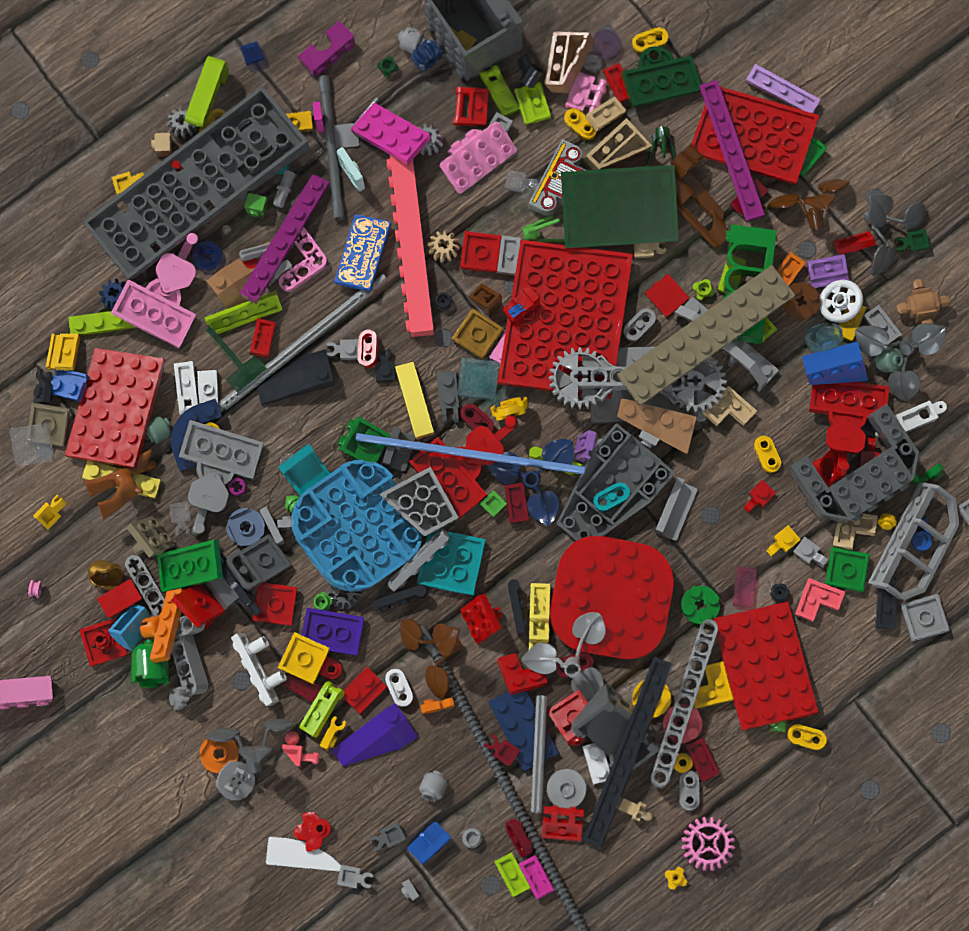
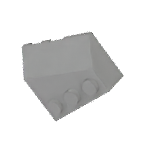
(422, 502)

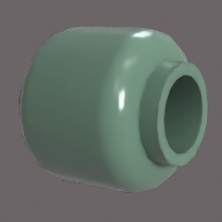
(889, 360)
(158, 430)

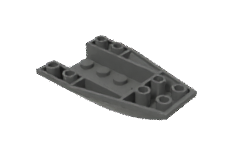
(613, 461)

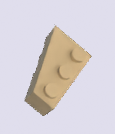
(617, 147)

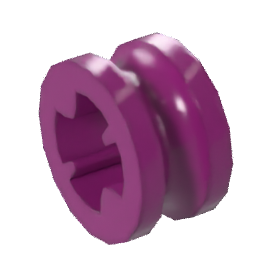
(232, 490)

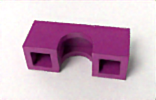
(317, 61)

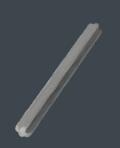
(538, 760)

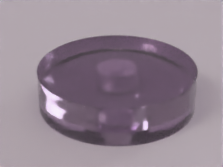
(609, 37)

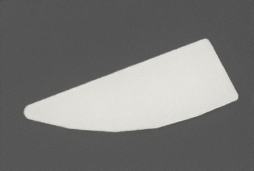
(294, 854)

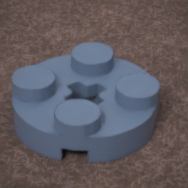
(247, 516)

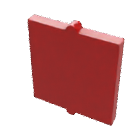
(666, 295)

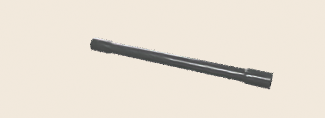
(325, 91)

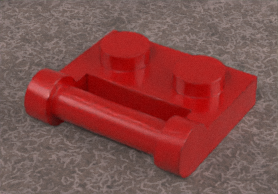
(477, 106)

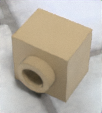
(162, 144)

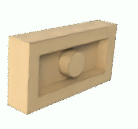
(605, 114)

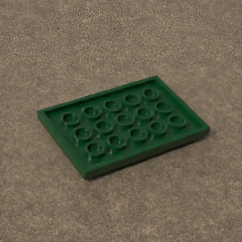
(619, 206)

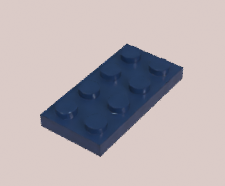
(517, 719)

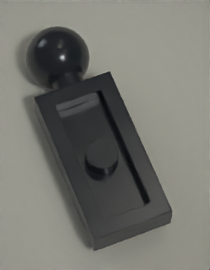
(886, 608)

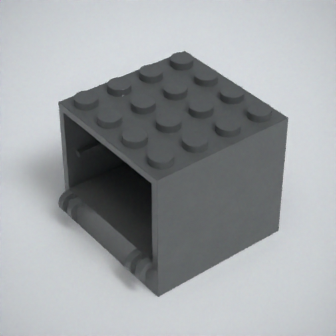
(489, 21)

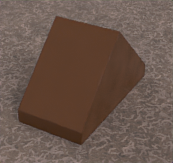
(486, 299)

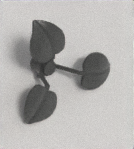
(876, 215)
(926, 336)
(255, 754)

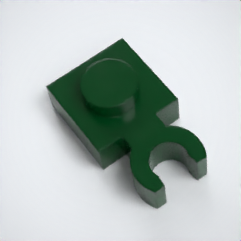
(915, 241)

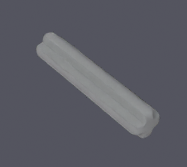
(253, 252)

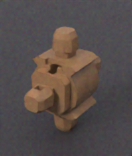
(922, 303)

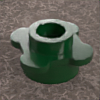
(388, 61)

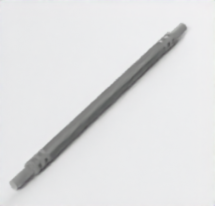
(302, 342)

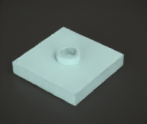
(351, 169)

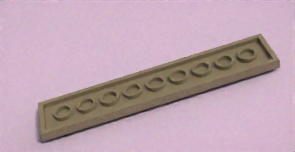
(705, 335)

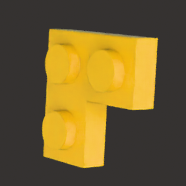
(717, 689)

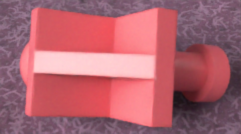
(296, 752)

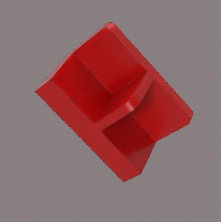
(119, 598)

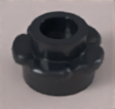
(443, 296)
(779, 597)

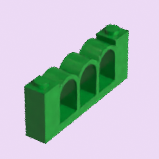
(752, 240)

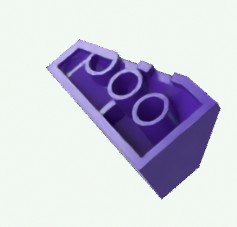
(380, 735)

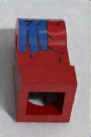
(522, 304)

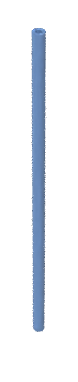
(470, 453)

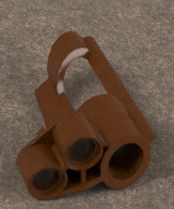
(689, 186)

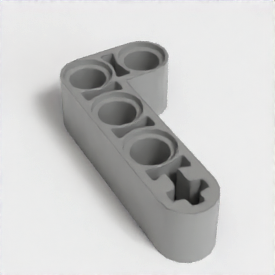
(187, 658)

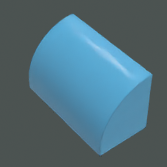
(127, 627)

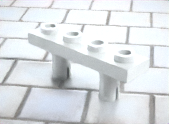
(251, 662)

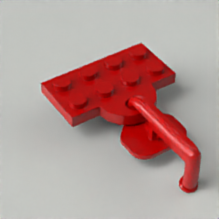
(847, 412)
(455, 475)

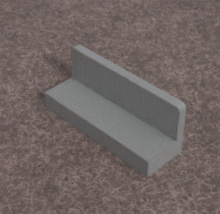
(676, 510)

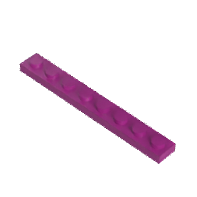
(731, 151)
(284, 239)

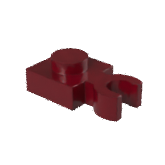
(504, 751)

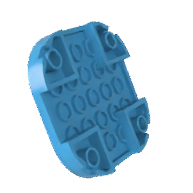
(351, 529)

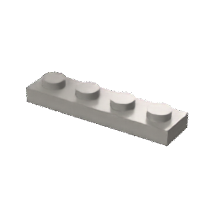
(413, 565)

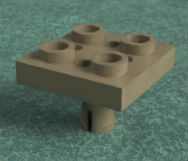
(149, 537)

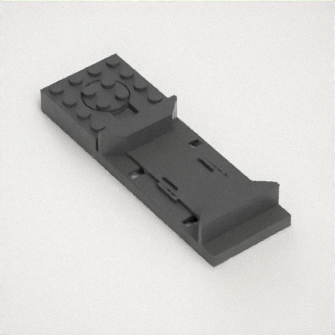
(218, 168)

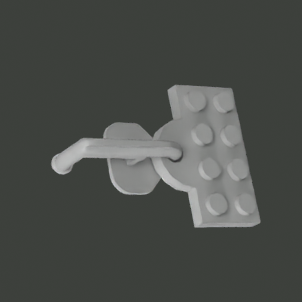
(223, 456)

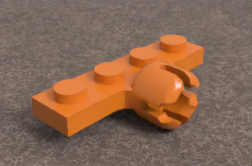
(162, 628)

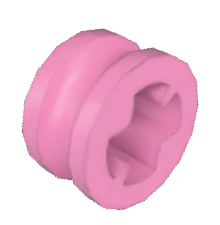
(35, 589)

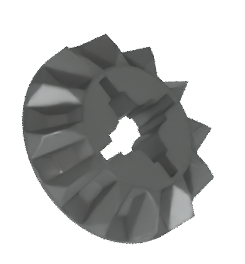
(341, 602)

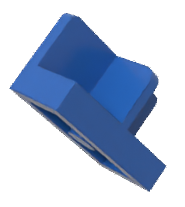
(429, 843)

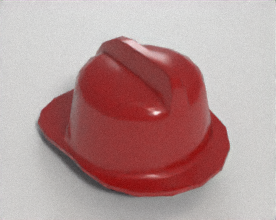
(827, 467)

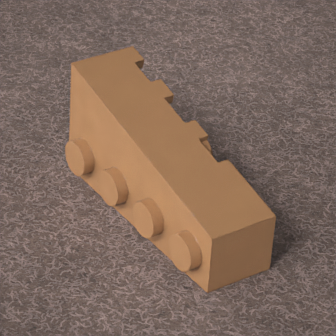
(666, 425)

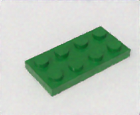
(190, 566)

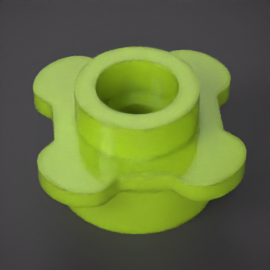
(703, 284)

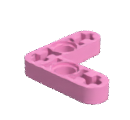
(308, 263)

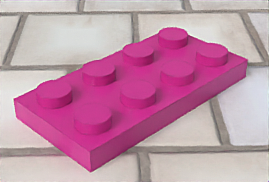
(391, 133)

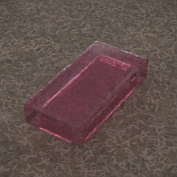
(744, 586)

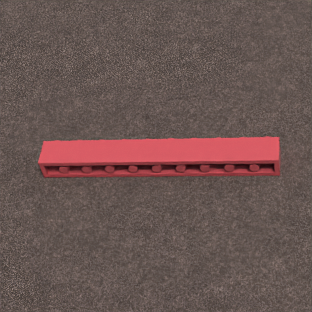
(411, 248)

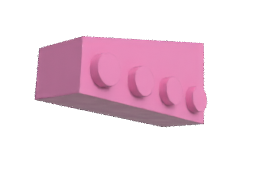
(25, 691)

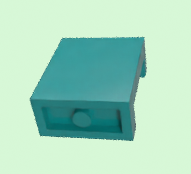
(303, 469)

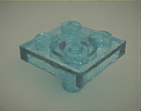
(478, 379)

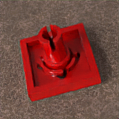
(481, 618)
(92, 635)

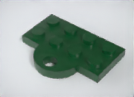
(660, 78)

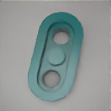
(610, 496)

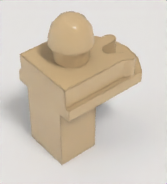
(636, 811)

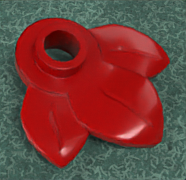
(309, 831)

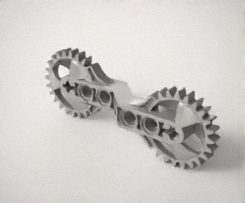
(600, 366)

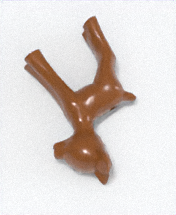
(123, 480)

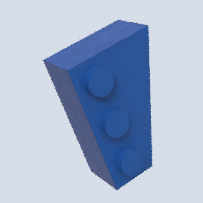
(835, 366)

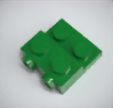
(357, 449)

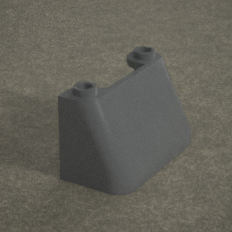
(605, 722)

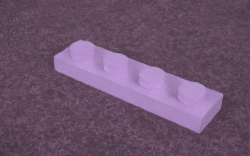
(782, 89)

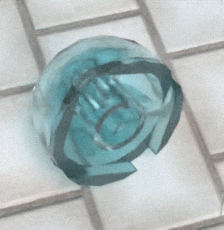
(823, 338)

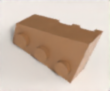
(566, 59)

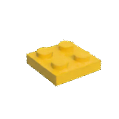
(303, 658)

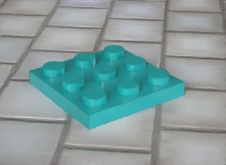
(455, 565)

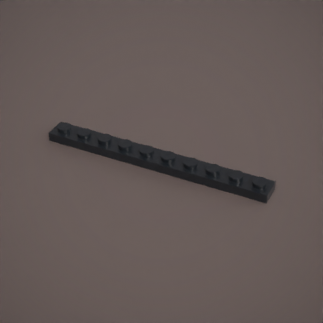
(628, 751)

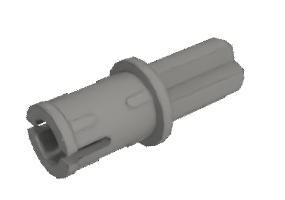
(283, 189)

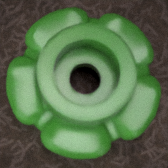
(318, 601)

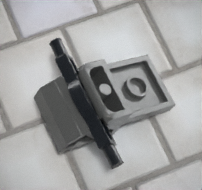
(246, 572)

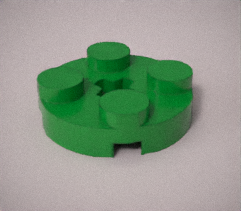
(694, 595)

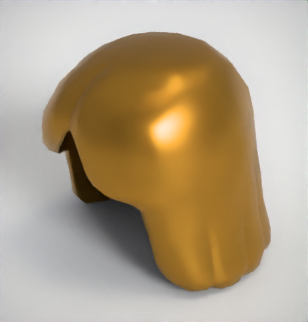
(99, 568)

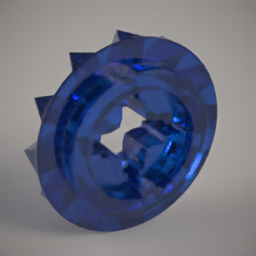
(209, 247)

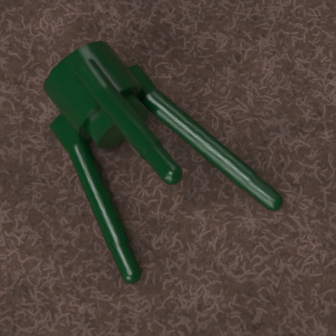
(662, 137)

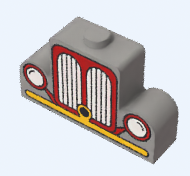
(549, 188)

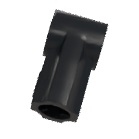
(530, 71)

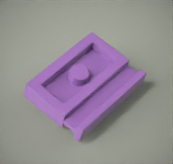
(827, 270)
(584, 445)

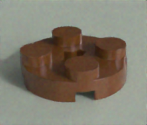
(806, 310)

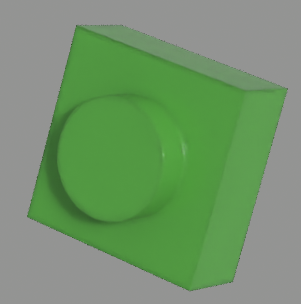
(493, 504)

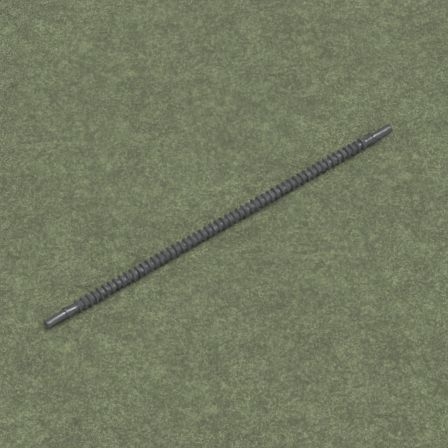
(473, 724)

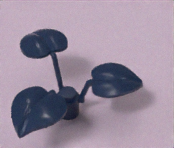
(542, 505)

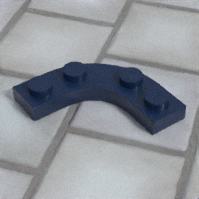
(199, 413)

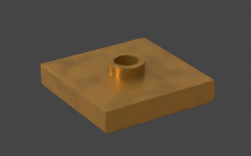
(477, 334)

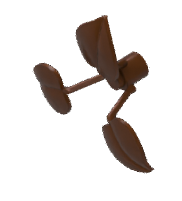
(819, 203)
(447, 643)

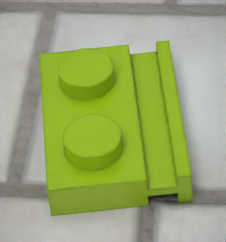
(532, 104)

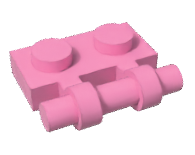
(581, 90)

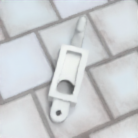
(911, 420)

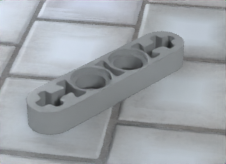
(147, 589)

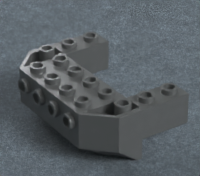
(867, 484)

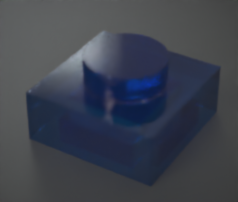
(252, 53)

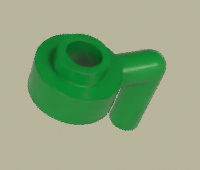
(935, 472)

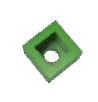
(256, 205)

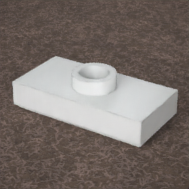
(207, 385)

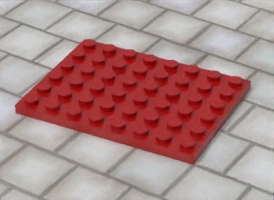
(578, 307)

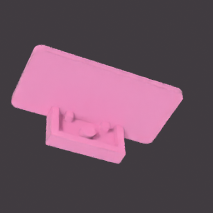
(477, 156)

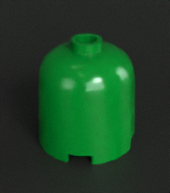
(144, 670)

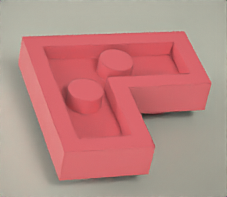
(816, 594)

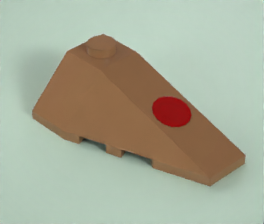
(231, 279)

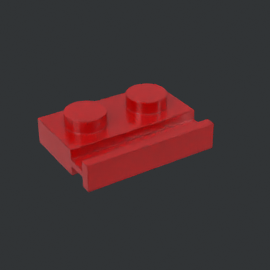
(364, 690)

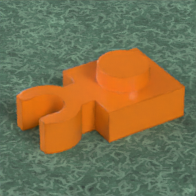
(433, 706)

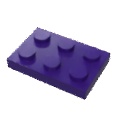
(334, 630)

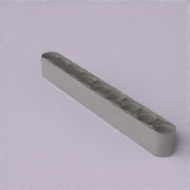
(684, 693)

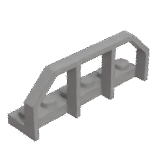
(739, 351)
(902, 535)

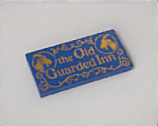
(362, 252)

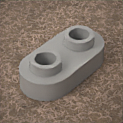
(639, 325)
(689, 790)

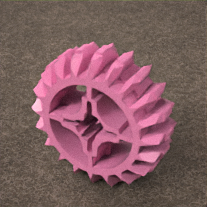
(701, 836)

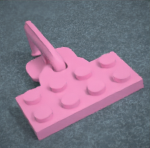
(153, 307)

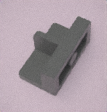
(398, 457)

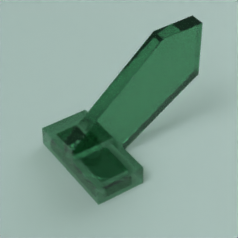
(245, 372)

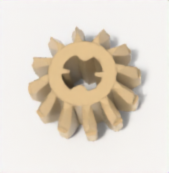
(439, 251)

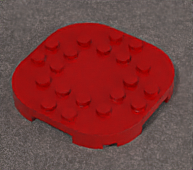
(621, 582)

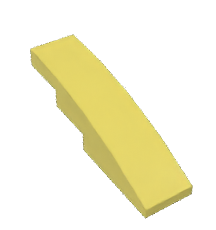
(414, 400)
(539, 614)

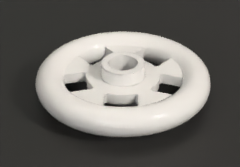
(835, 287)

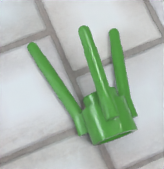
(531, 232)

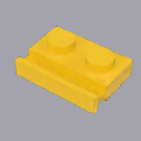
(63, 352)

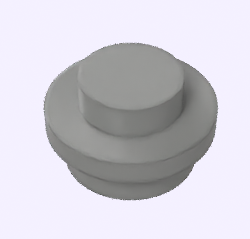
(472, 838)

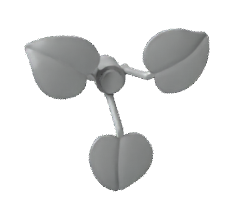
(542, 656)

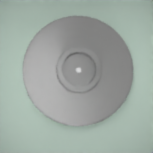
(567, 788)

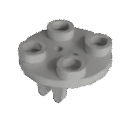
(230, 788)

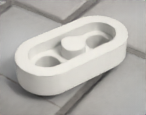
(399, 688)

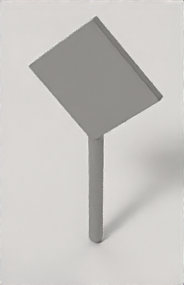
(344, 135)

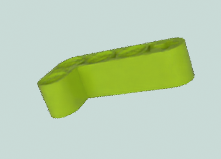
(213, 74)

